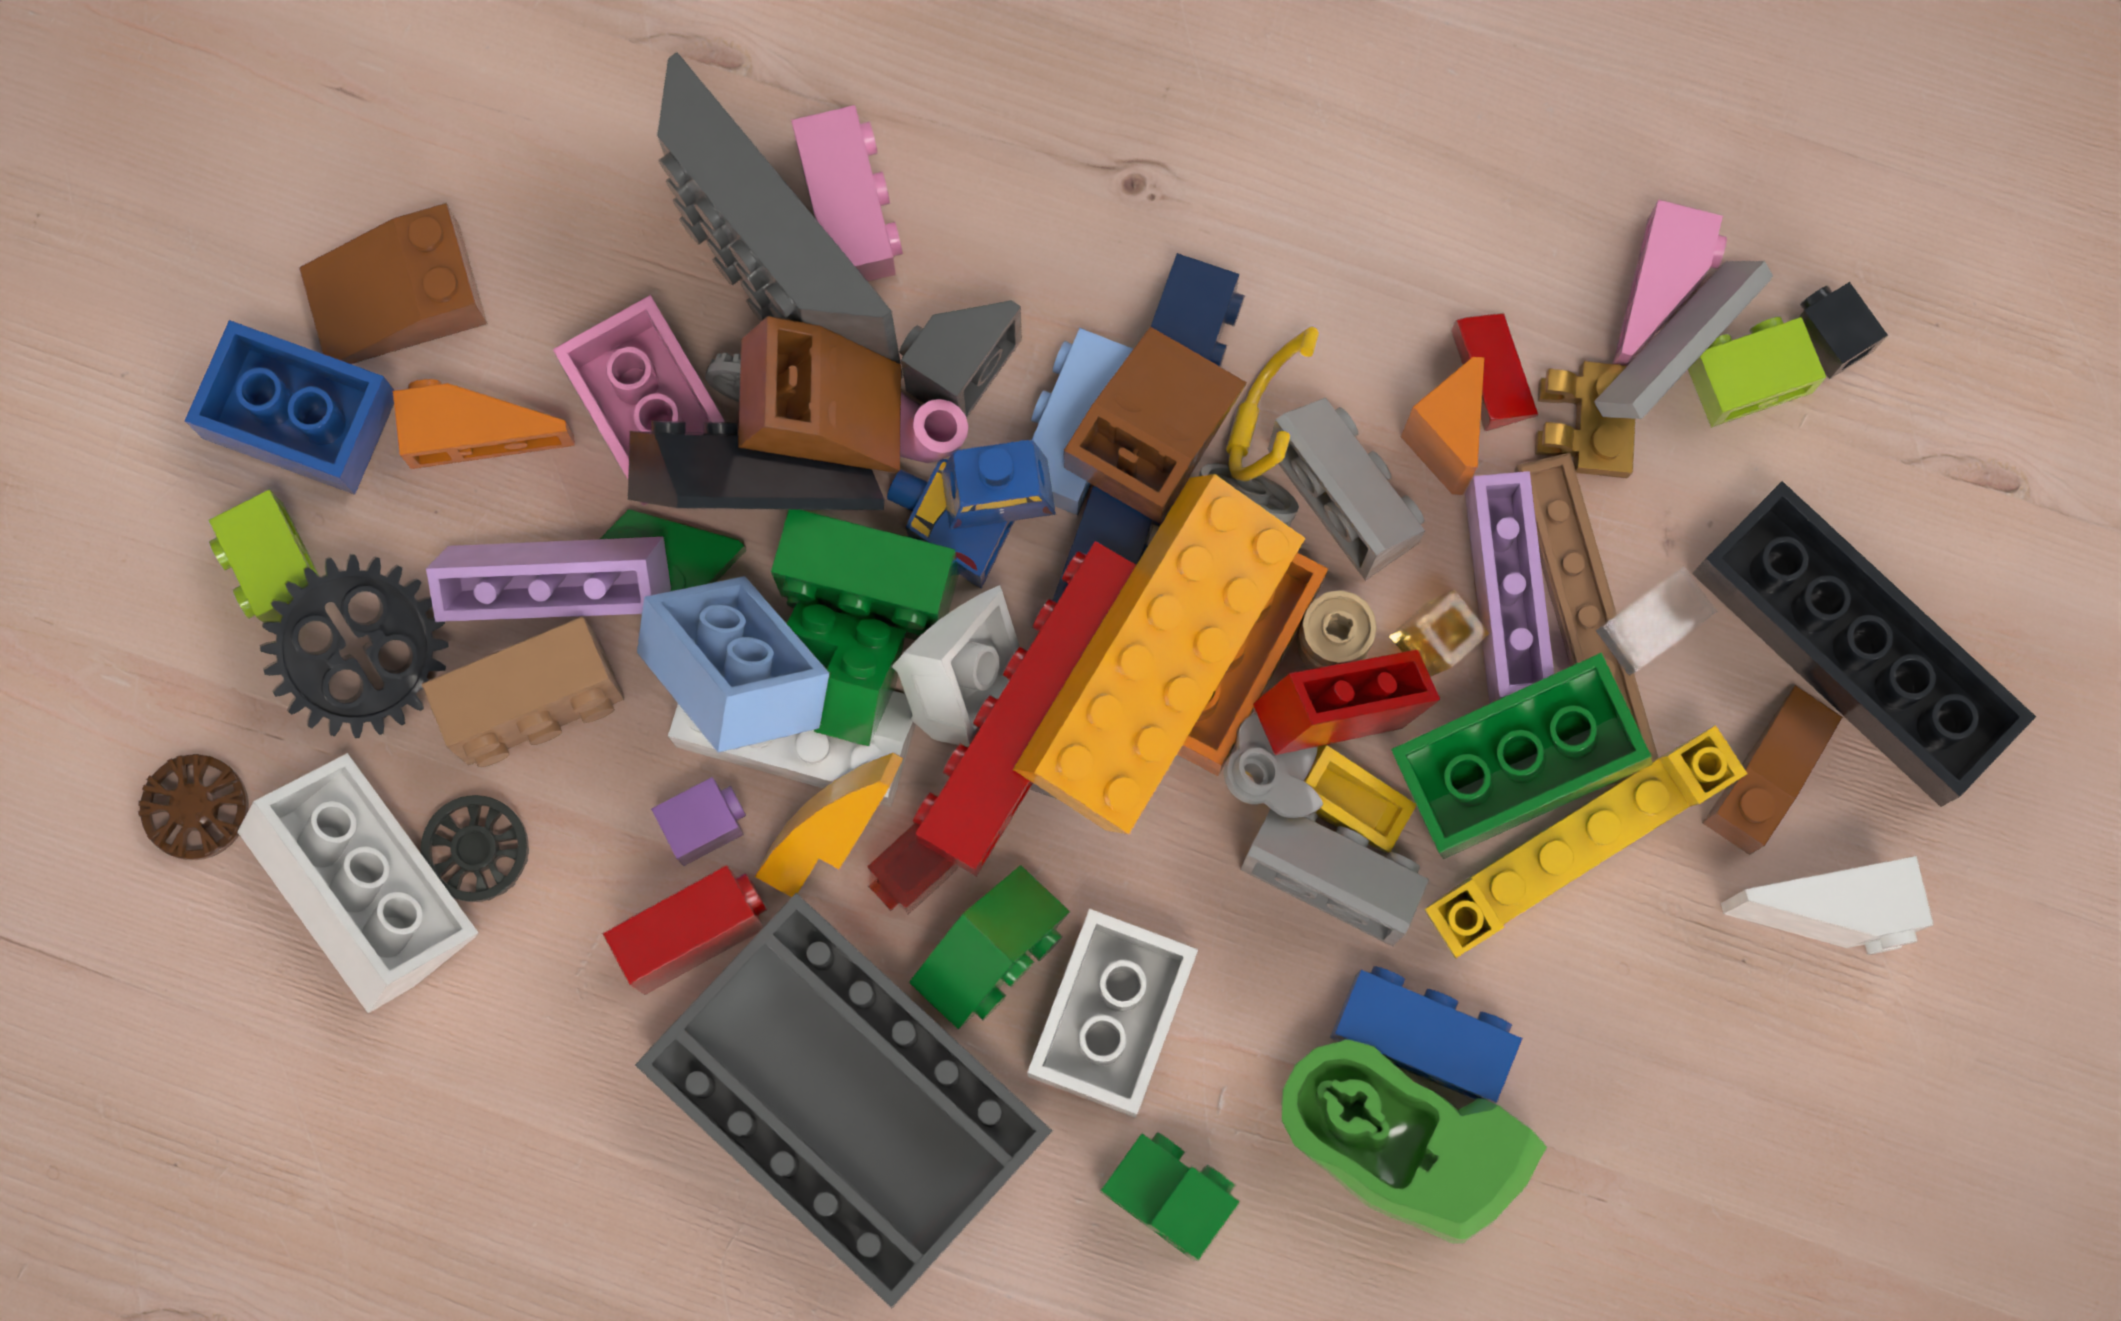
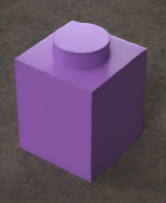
(700, 820)

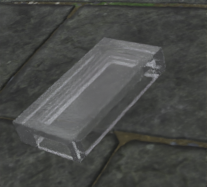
(1656, 621)

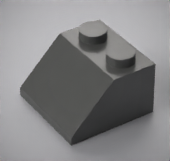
(960, 353)

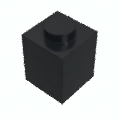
(1840, 327)

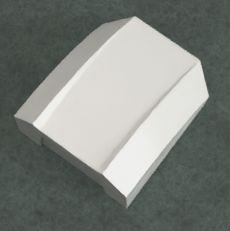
(958, 667)

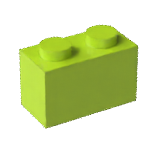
(1756, 370)
(263, 552)

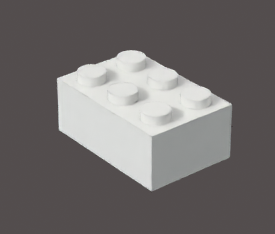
(1112, 1013)

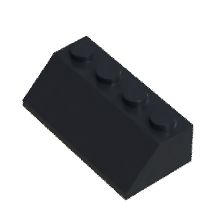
(714, 473)

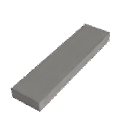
(1683, 339)

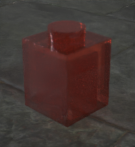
(908, 872)

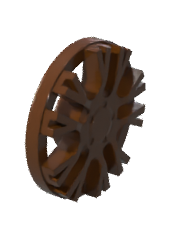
(193, 806)

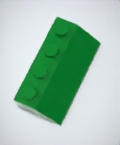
(1522, 756)

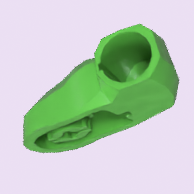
(1405, 1144)

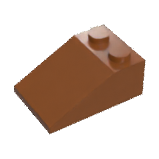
(393, 287)

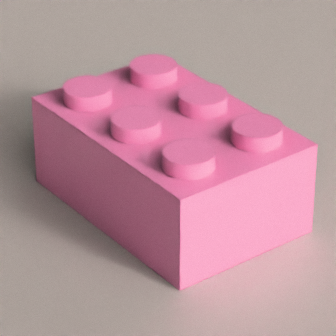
(635, 374)

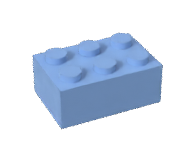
(732, 663)

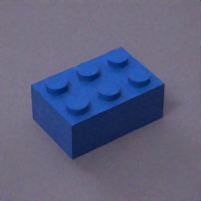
(291, 407)

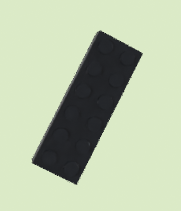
(1864, 645)

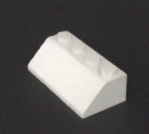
(810, 755)
(356, 881)

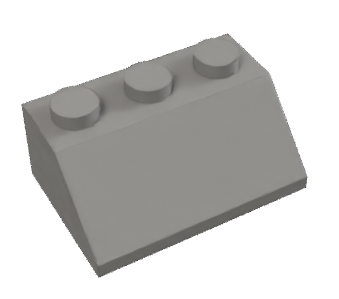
(1347, 487)
(1337, 874)

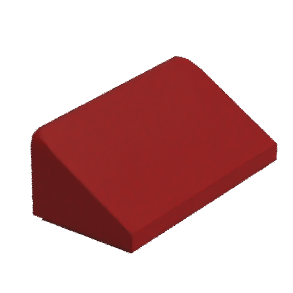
(1505, 386)

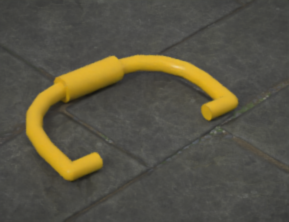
(1248, 412)

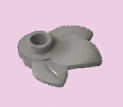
(1276, 777)

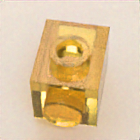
(1441, 632)

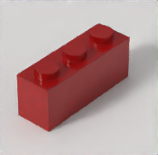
(1345, 701)

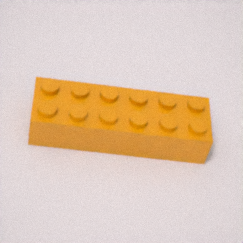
(1159, 653)

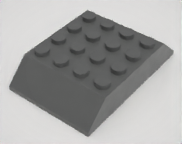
(759, 223)
(844, 1099)

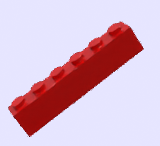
(982, 785)

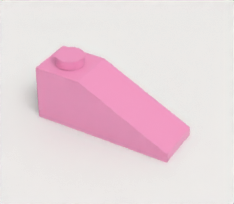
(1672, 262)

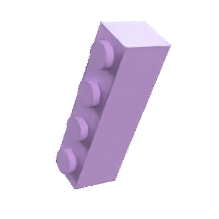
(547, 579)
(1508, 582)

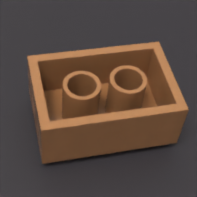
(524, 693)

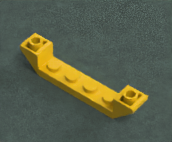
(1584, 840)

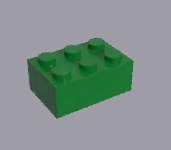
(864, 572)

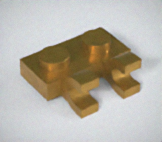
(1598, 443)

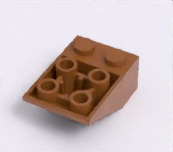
(818, 397)
(1152, 424)

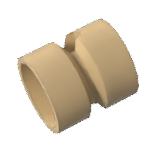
(1336, 630)

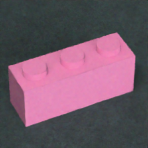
(845, 191)

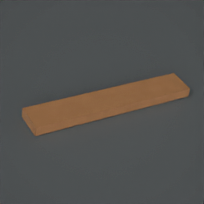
(1577, 575)

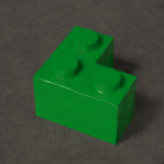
(859, 667)
(990, 948)
(1169, 1197)

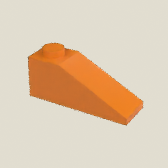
(458, 425)

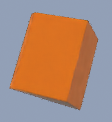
(1446, 427)

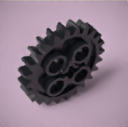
(309, 673)

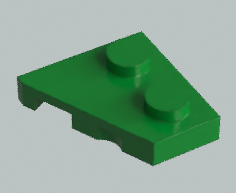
(691, 553)

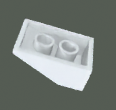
(1847, 908)

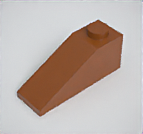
(1775, 772)

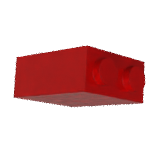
(686, 929)

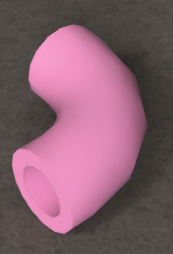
(931, 429)

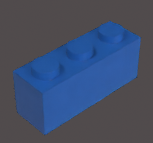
(1428, 1034)

